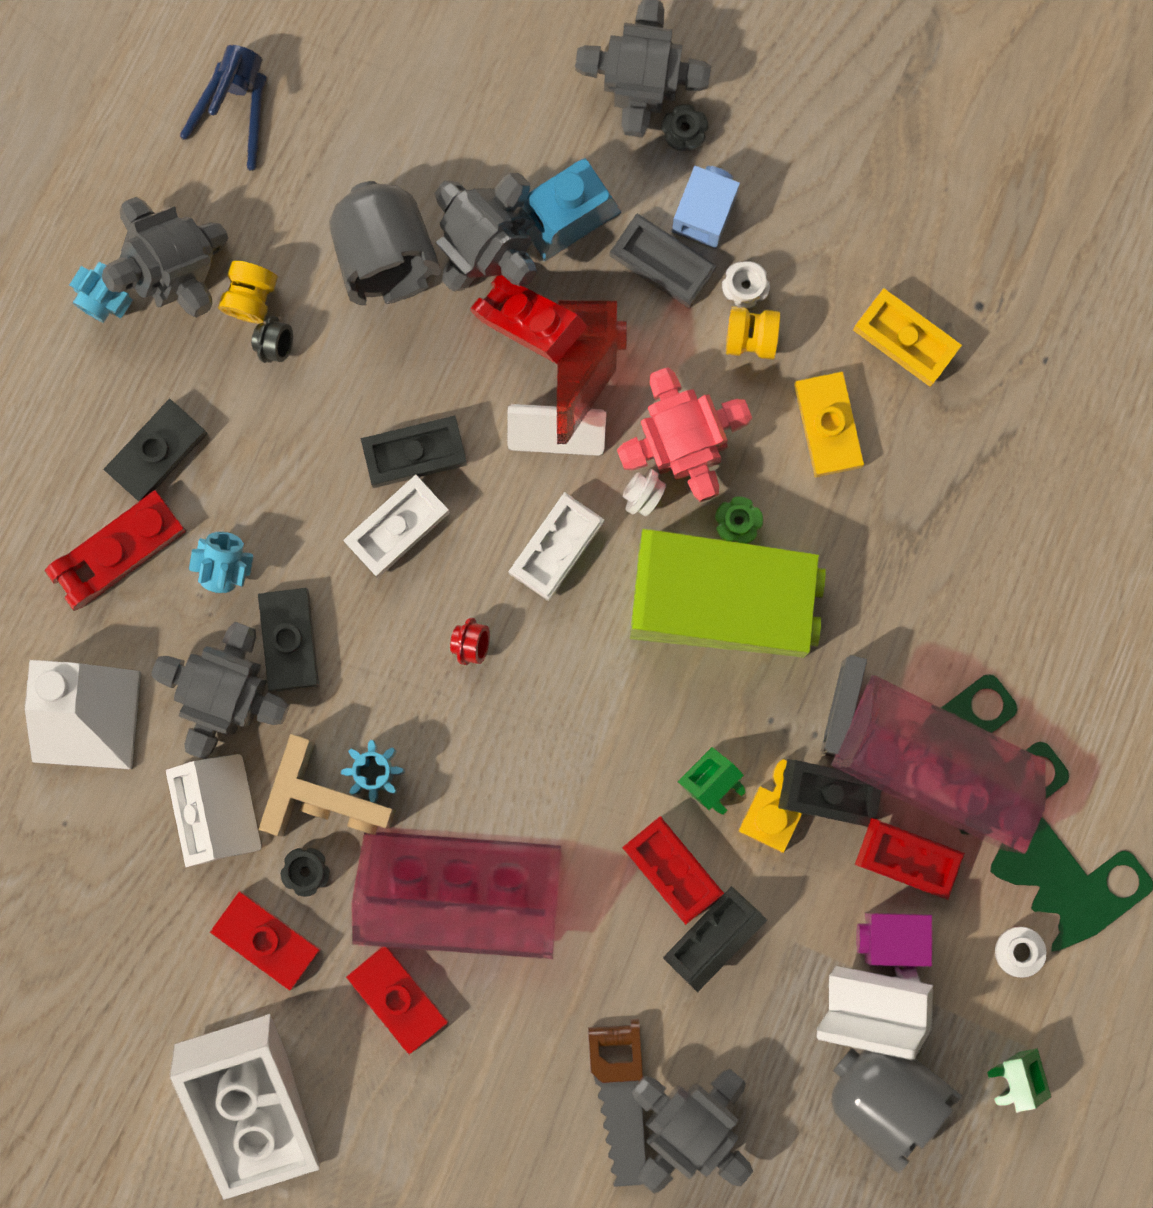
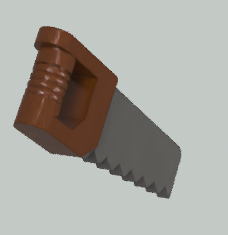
(621, 1110)

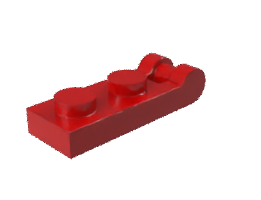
(529, 319)
(116, 550)

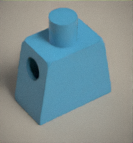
(569, 208)

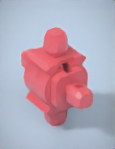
(684, 434)

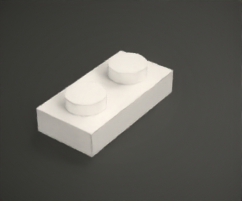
(396, 526)

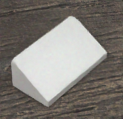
(535, 430)

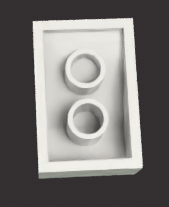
(244, 1106)

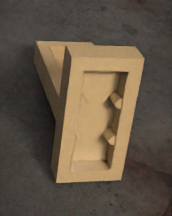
(315, 799)

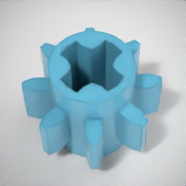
(95, 297)
(221, 562)
(363, 761)

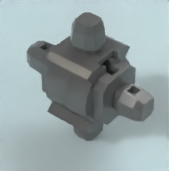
(642, 68)
(486, 232)
(165, 257)
(220, 690)
(692, 1131)

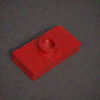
(909, 858)
(672, 870)
(265, 940)
(397, 999)

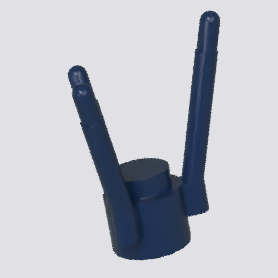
(234, 75)

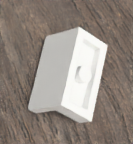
(213, 809)
(877, 1013)

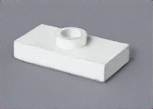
(556, 546)

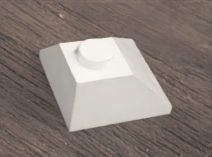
(81, 714)

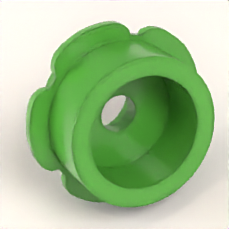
(729, 530)

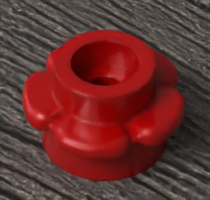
(470, 642)

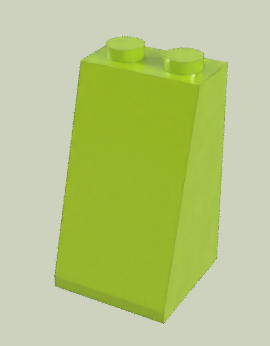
(726, 595)

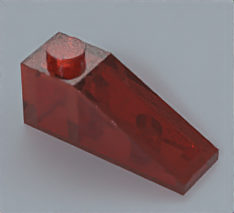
(587, 363)

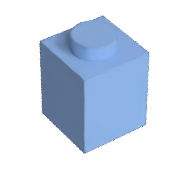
(706, 205)

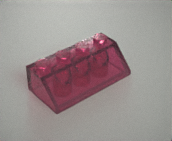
(944, 766)
(456, 895)

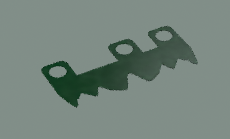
(1065, 889)

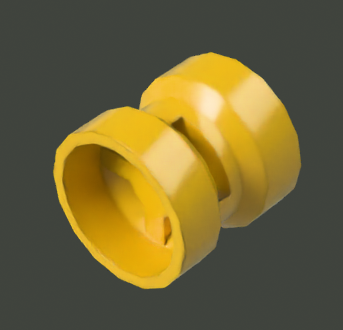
(247, 292)
(764, 332)

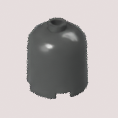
(382, 243)
(891, 1103)

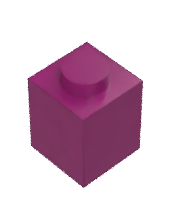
(895, 939)

